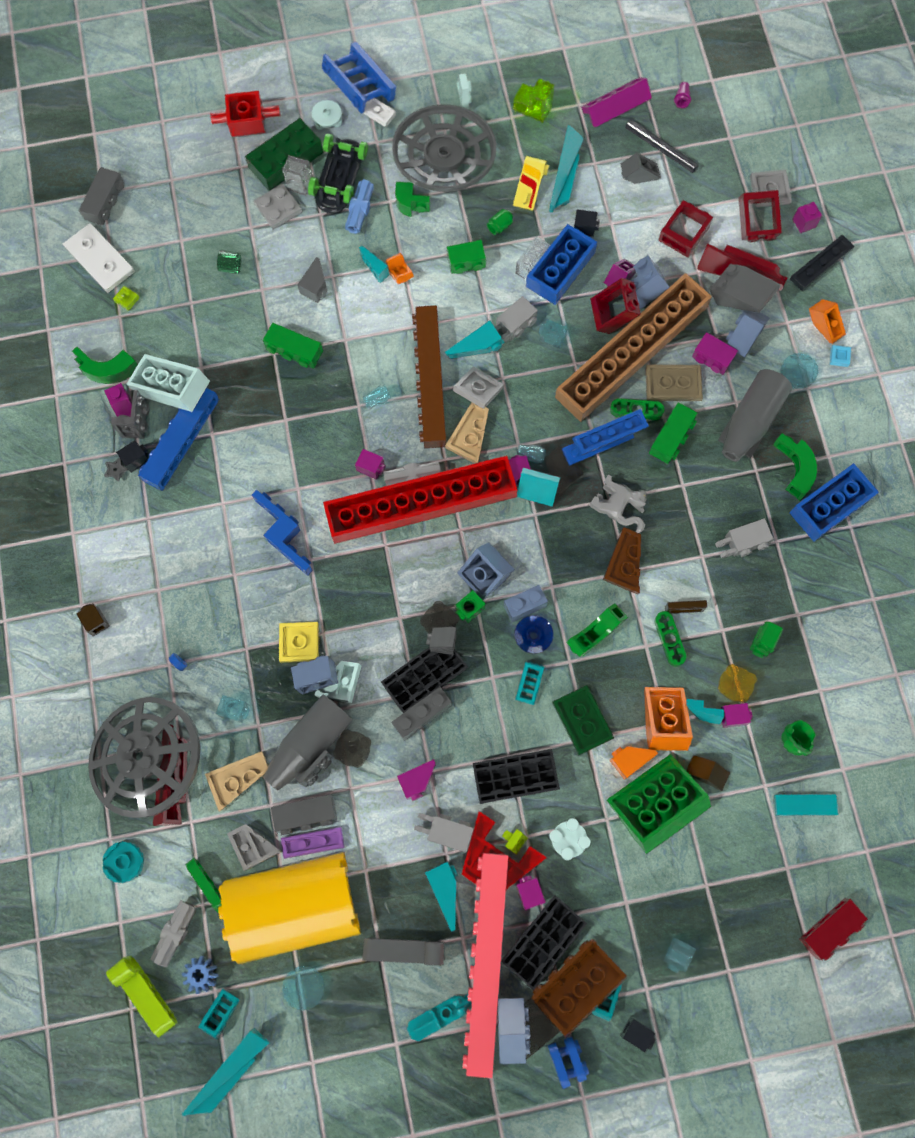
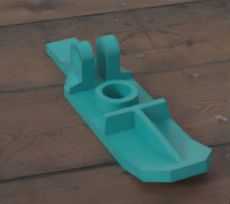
(433, 1019)

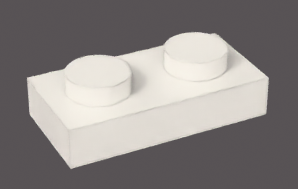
(379, 112)

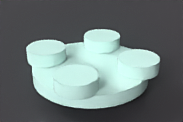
(327, 114)
(569, 839)

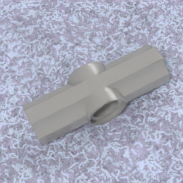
(410, 472)
(173, 933)

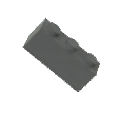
(101, 196)
(422, 713)
(304, 814)

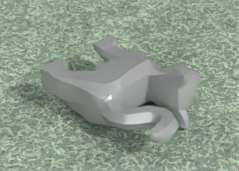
(619, 498)

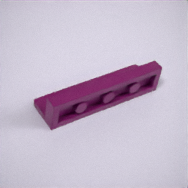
(617, 101)

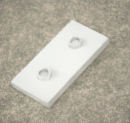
(98, 257)

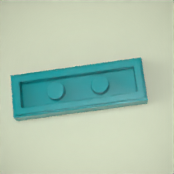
(805, 805)

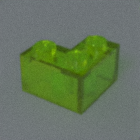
(534, 101)

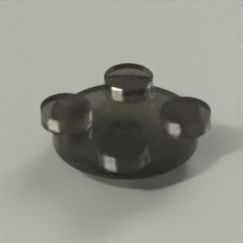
(439, 616)
(352, 748)

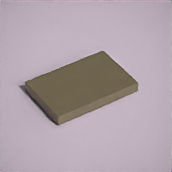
(673, 383)

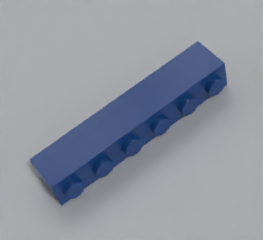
(176, 441)

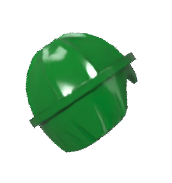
(798, 738)

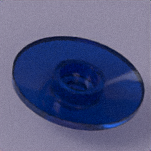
(536, 625)

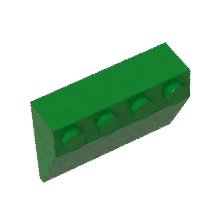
(659, 803)

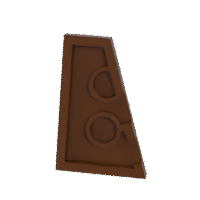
(624, 563)

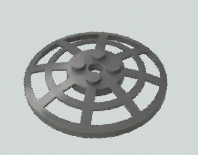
(444, 142)
(150, 761)

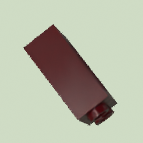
(754, 198)
(678, 242)
(600, 303)

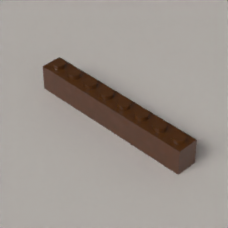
(430, 377)

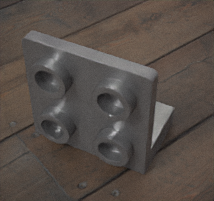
(136, 424)

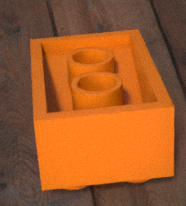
(667, 719)

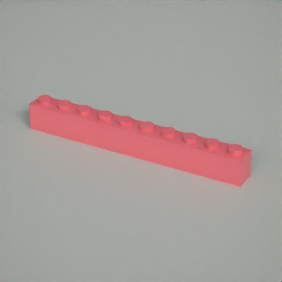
(487, 965)

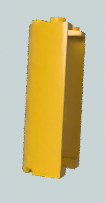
(288, 908)

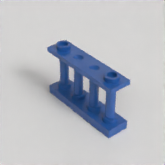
(364, 65)
(604, 437)

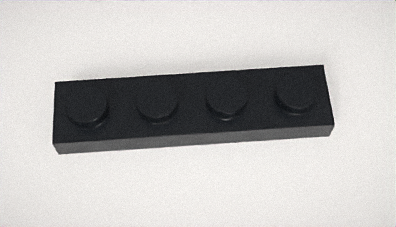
(822, 262)

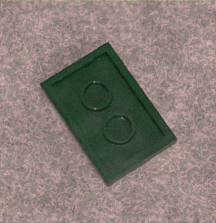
(583, 720)

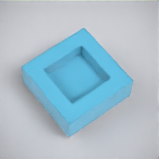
(840, 356)

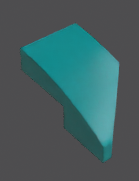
(705, 714)

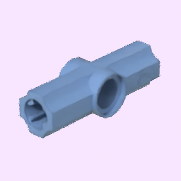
(359, 206)

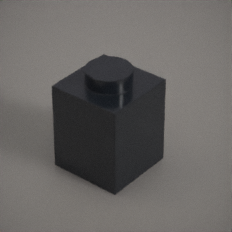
(586, 222)
(133, 455)
(638, 1035)

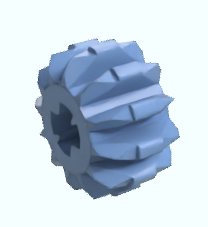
(194, 980)

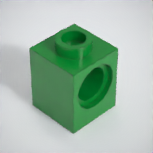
(476, 601)

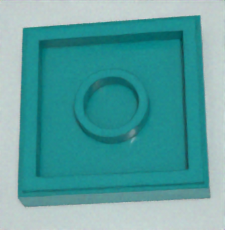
(537, 487)

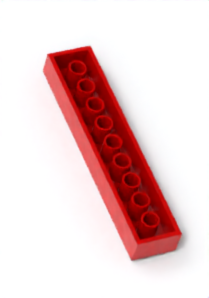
(420, 499)

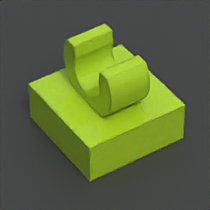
(126, 298)
(515, 840)

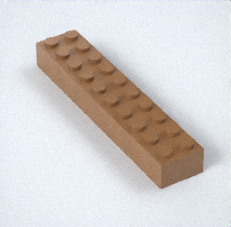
(632, 347)

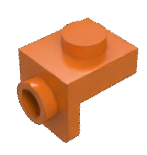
(398, 269)

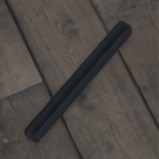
(662, 146)

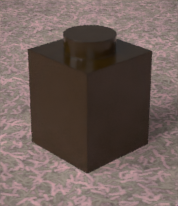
(92, 619)

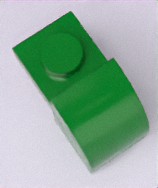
(408, 202)

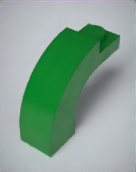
(108, 372)
(804, 463)
(597, 631)

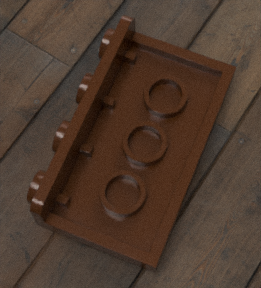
(578, 987)

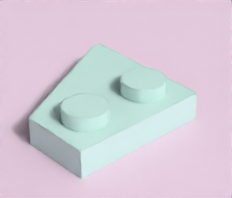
(464, 90)
(347, 680)

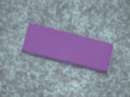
(312, 842)

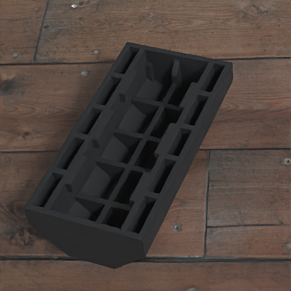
(422, 676)
(515, 776)
(544, 942)

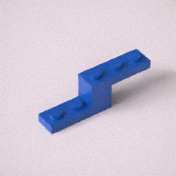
(282, 532)

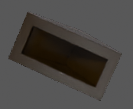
(708, 772)

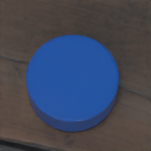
(177, 662)

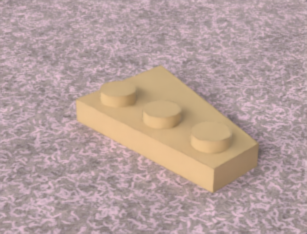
(469, 434)
(235, 778)

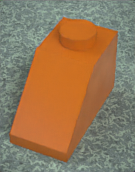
(827, 320)
(630, 759)

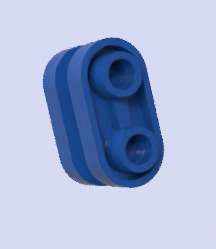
(579, 1068)

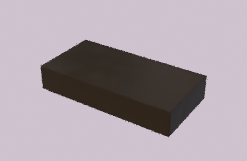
(686, 606)

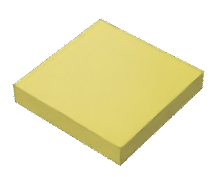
(298, 641)

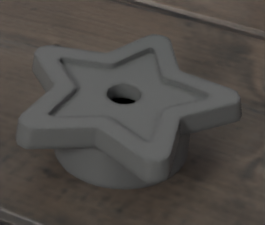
(115, 474)

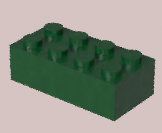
(270, 157)

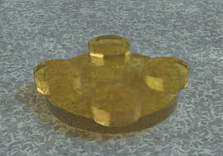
(737, 683)

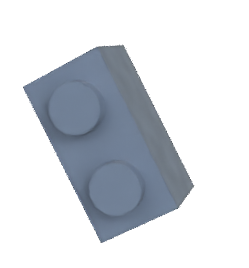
(525, 603)
(314, 674)

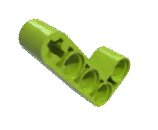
(143, 995)

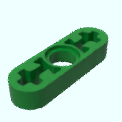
(642, 403)
(679, 651)
(204, 882)

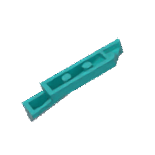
(566, 169)
(227, 1074)

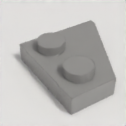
(251, 847)

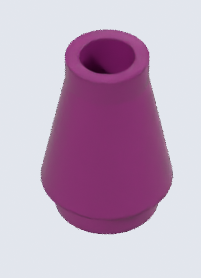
(683, 97)

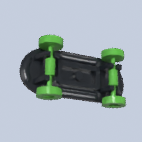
(338, 175)

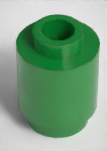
(500, 221)

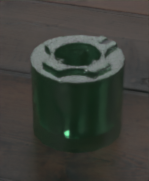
(229, 261)

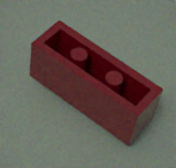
(834, 929)

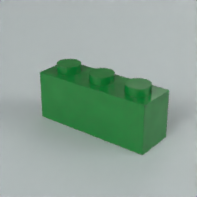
(292, 346)
(674, 433)

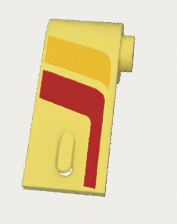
(529, 182)

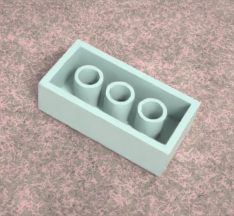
(168, 382)

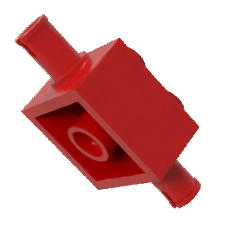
(244, 113)

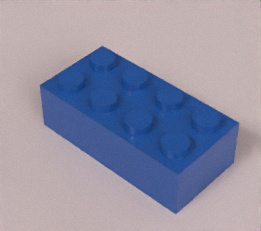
(561, 264)
(833, 502)

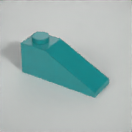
(480, 341)
(444, 887)

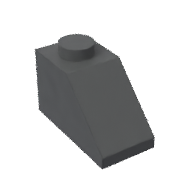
(639, 169)
(313, 282)
(442, 640)

